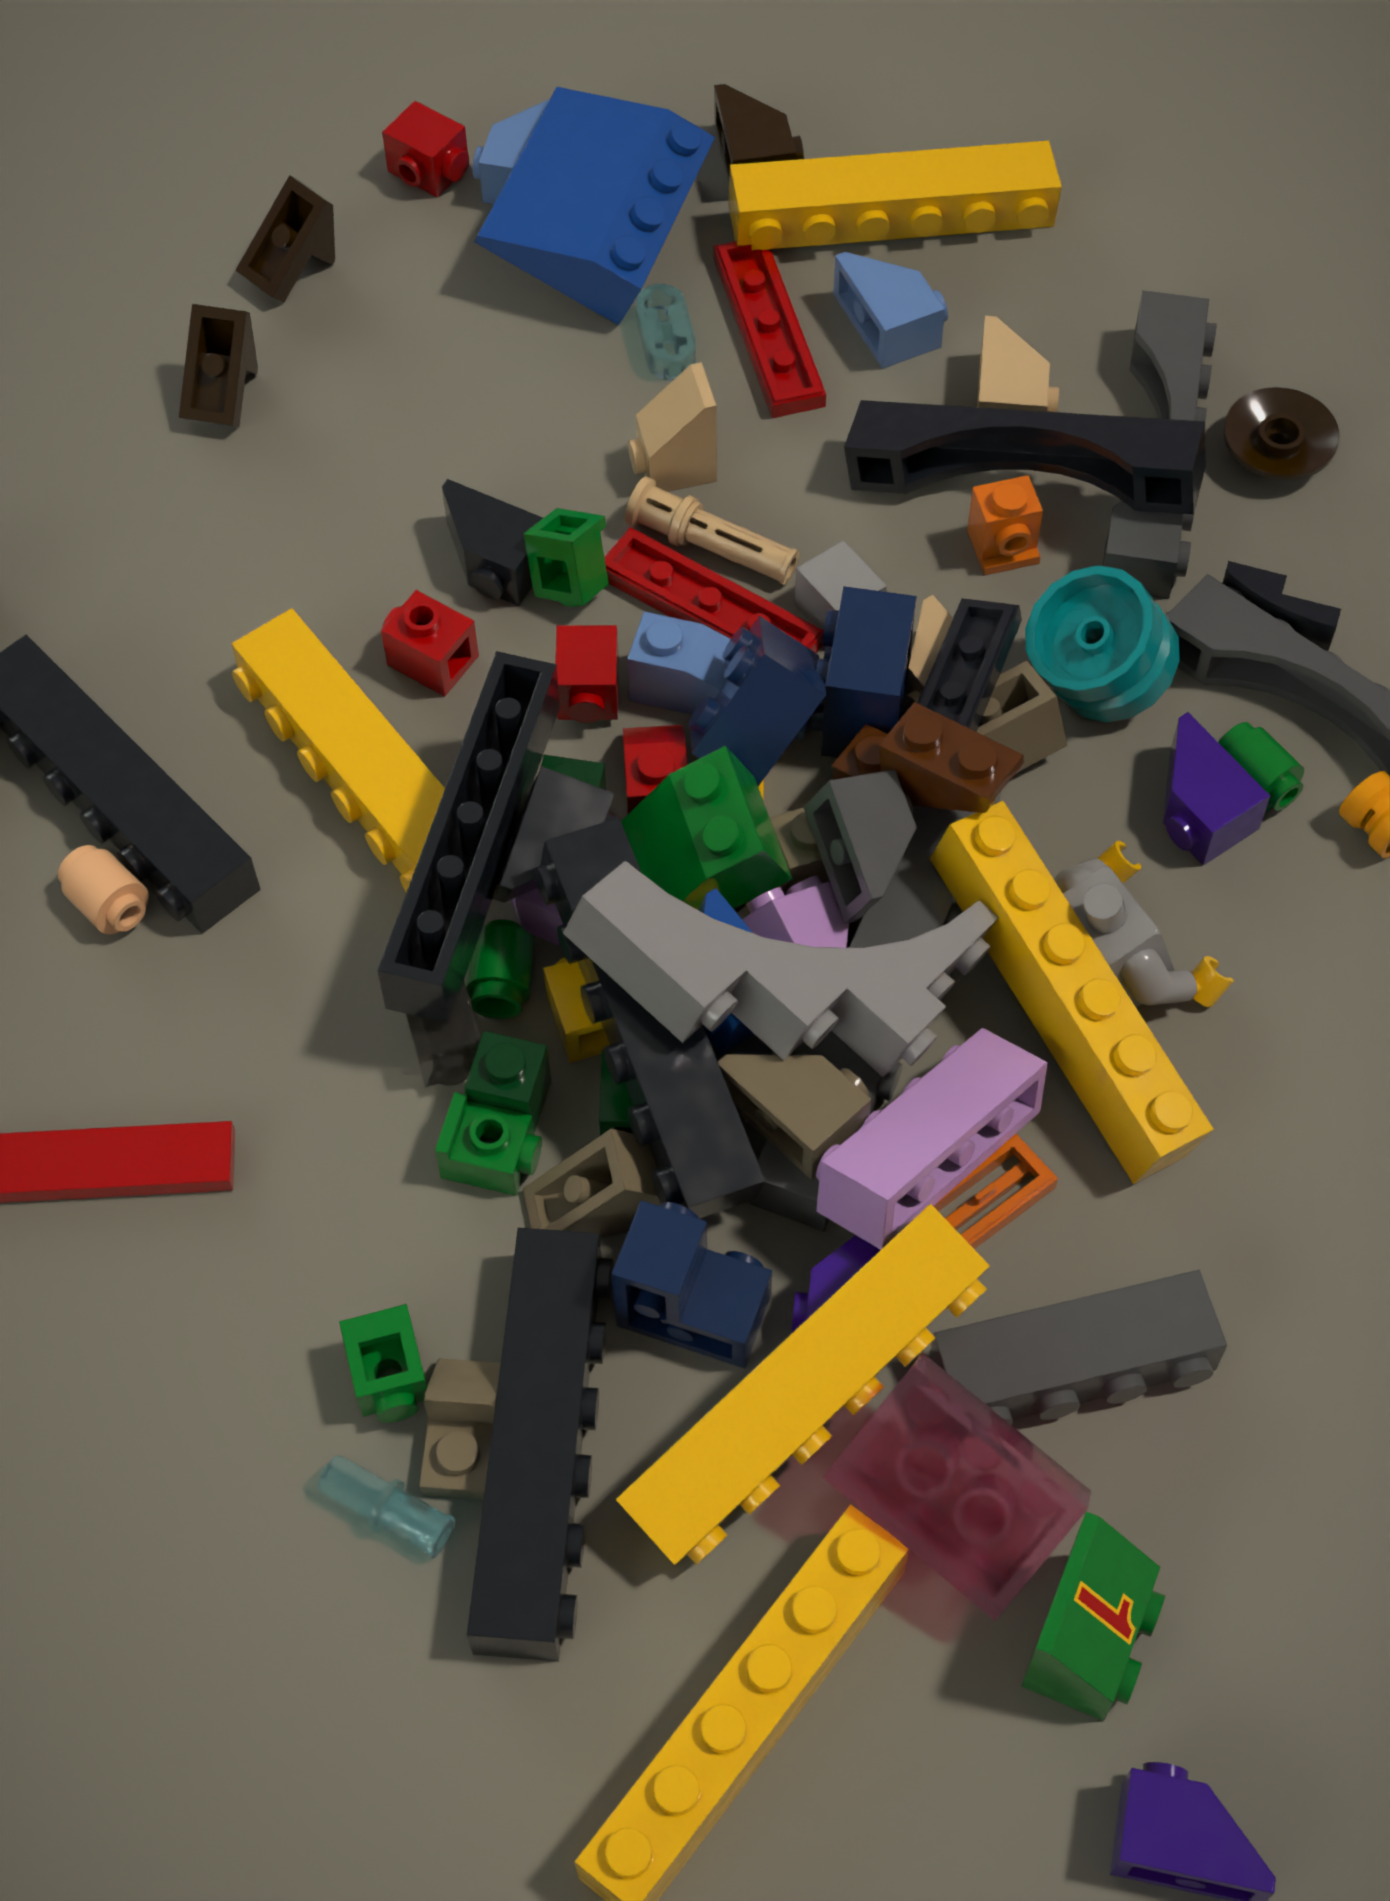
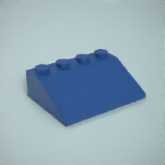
(595, 197)

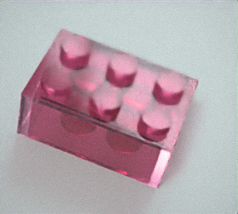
(959, 1486)

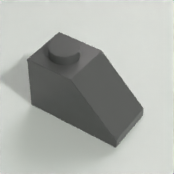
(861, 836)

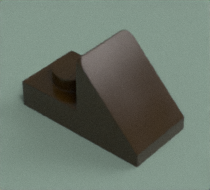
(292, 231)
(216, 365)

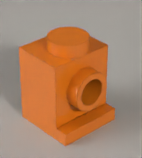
(1005, 524)

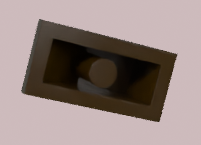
(751, 130)

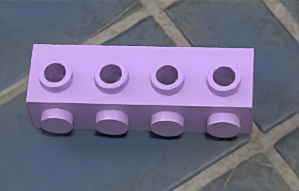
(930, 1137)

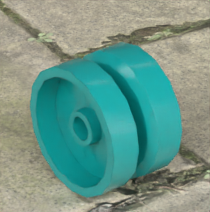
(1102, 643)

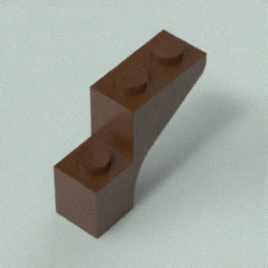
(934, 760)

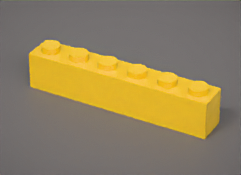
(894, 195)
(340, 738)
(1071, 994)
(802, 1385)
(743, 1713)

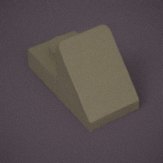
(459, 1428)

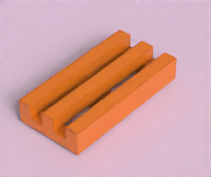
(1030, 1163)

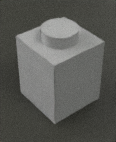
(822, 581)

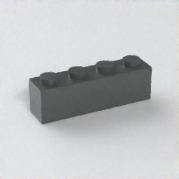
(1087, 1348)

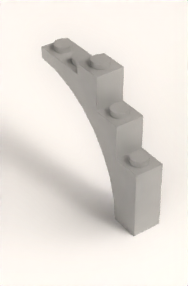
(787, 993)

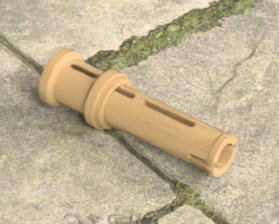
(688, 523)

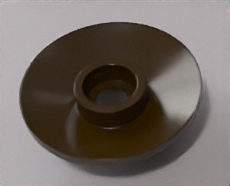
(1281, 433)

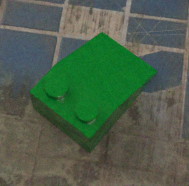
(706, 833)

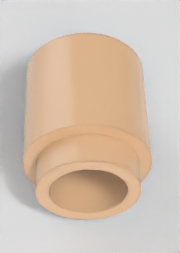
(103, 889)

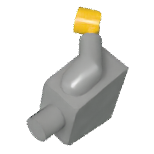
(1130, 937)

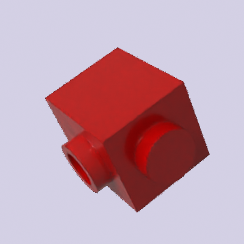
(426, 149)
(429, 642)
(587, 672)

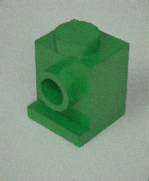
(567, 557)
(484, 1165)
(381, 1343)

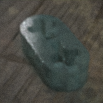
(656, 333)

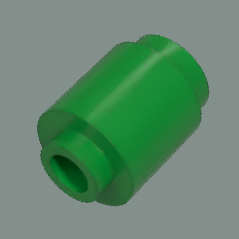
(1266, 763)
(501, 970)

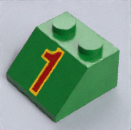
(1095, 1621)

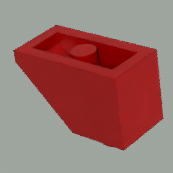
(650, 758)

